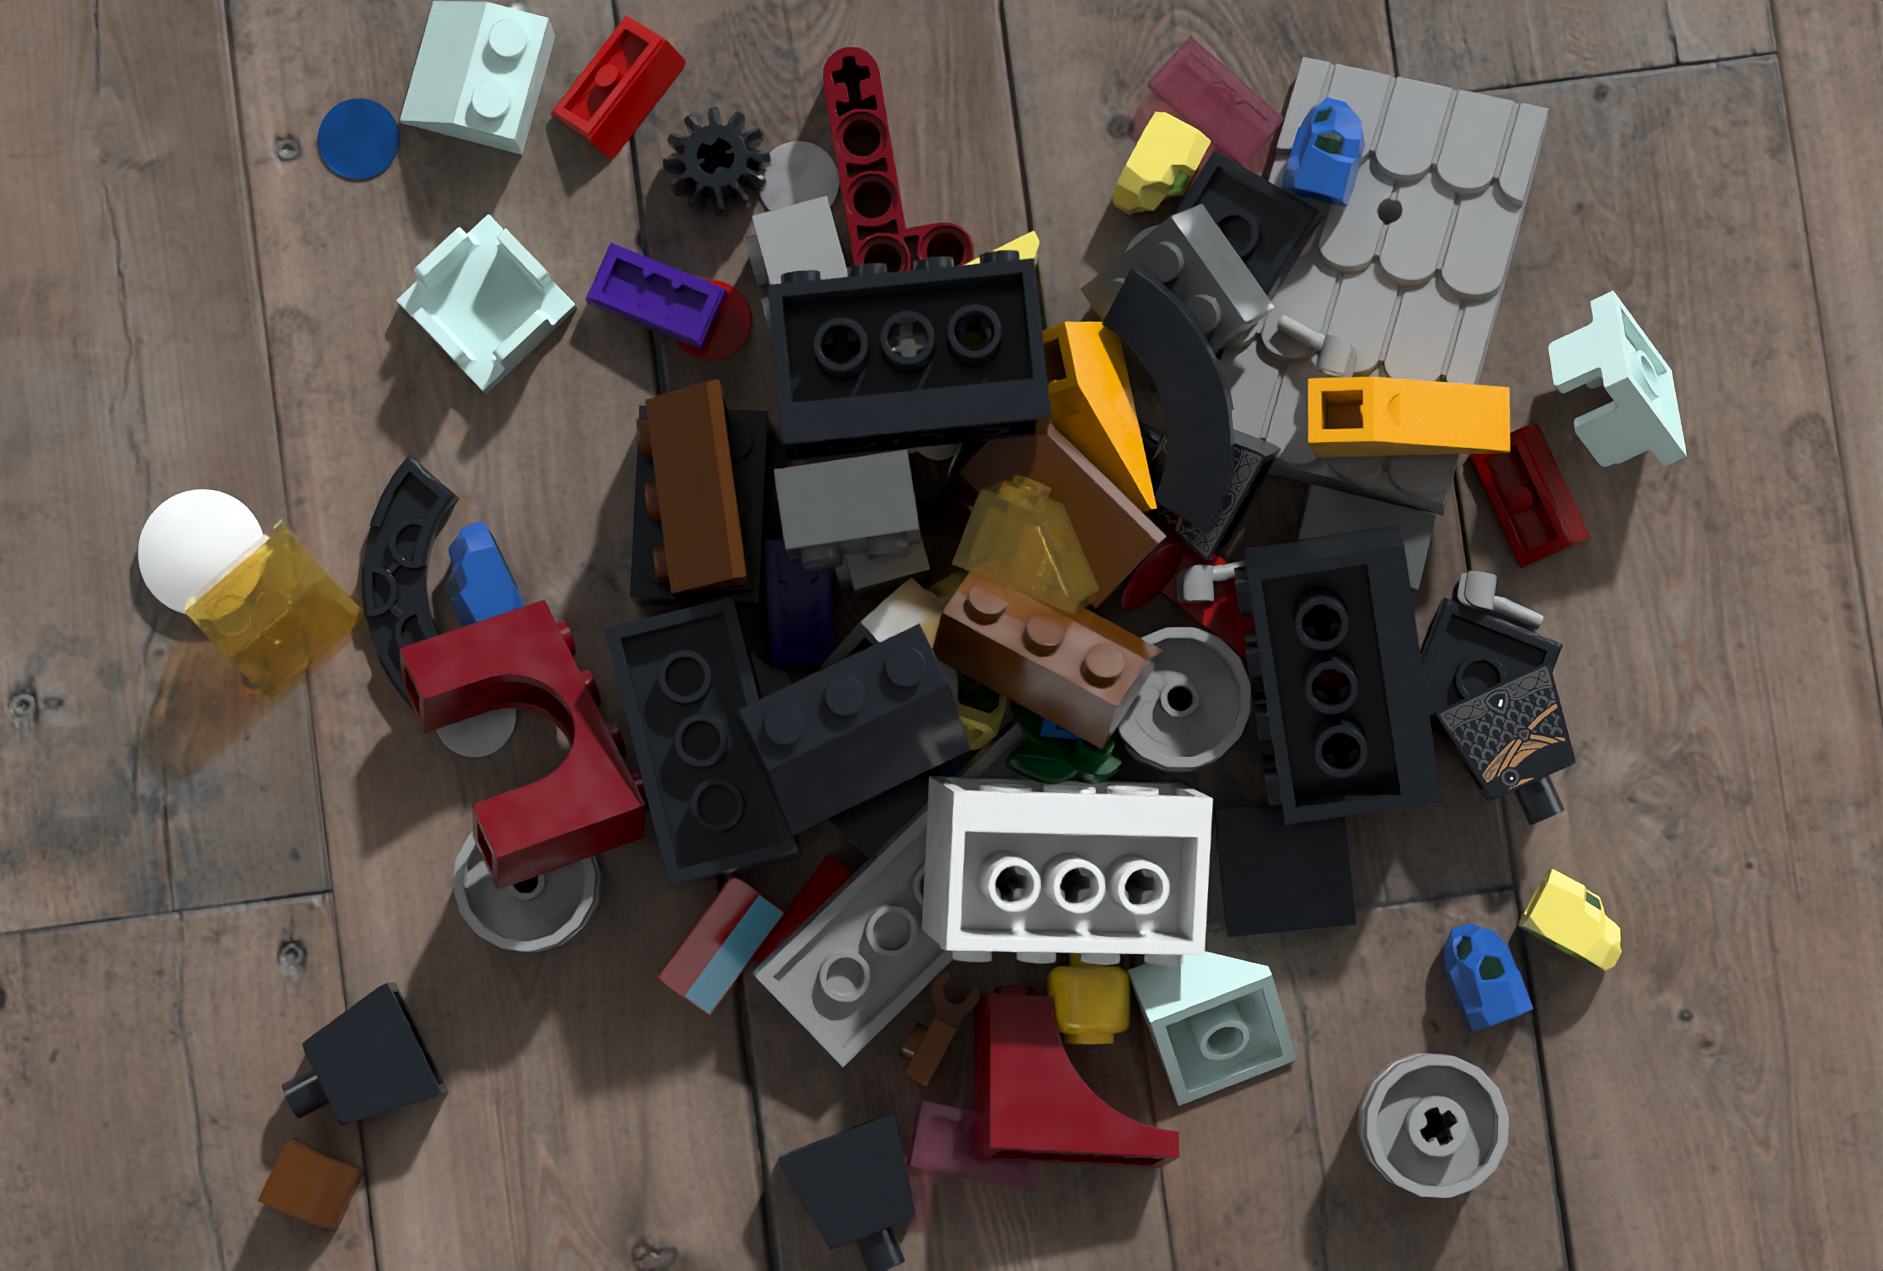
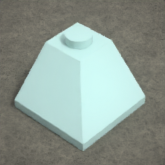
(1212, 1022)

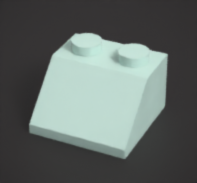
(479, 73)

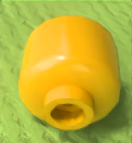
(1089, 1001)

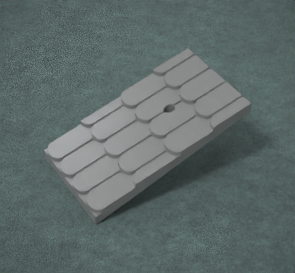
(1396, 273)

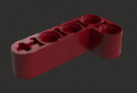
(875, 170)

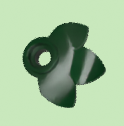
(1058, 759)

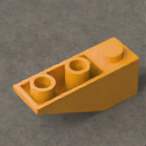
(1096, 405)
(1405, 417)

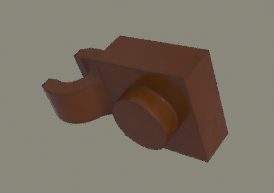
(927, 1045)

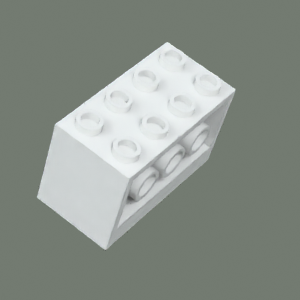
(1042, 833)

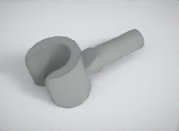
(1336, 355)
(1196, 582)
(1478, 592)

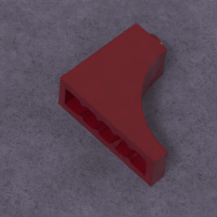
(1035, 1102)

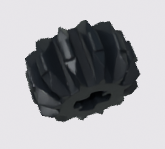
(724, 181)

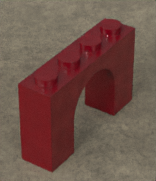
(530, 666)

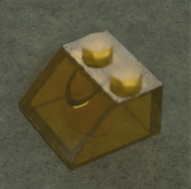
(1027, 545)
(274, 610)

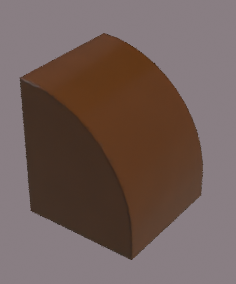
(311, 1184)

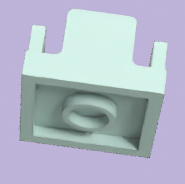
(485, 301)
(1635, 376)

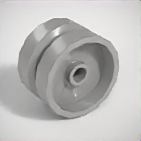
(1217, 710)
(529, 921)
(1470, 1132)

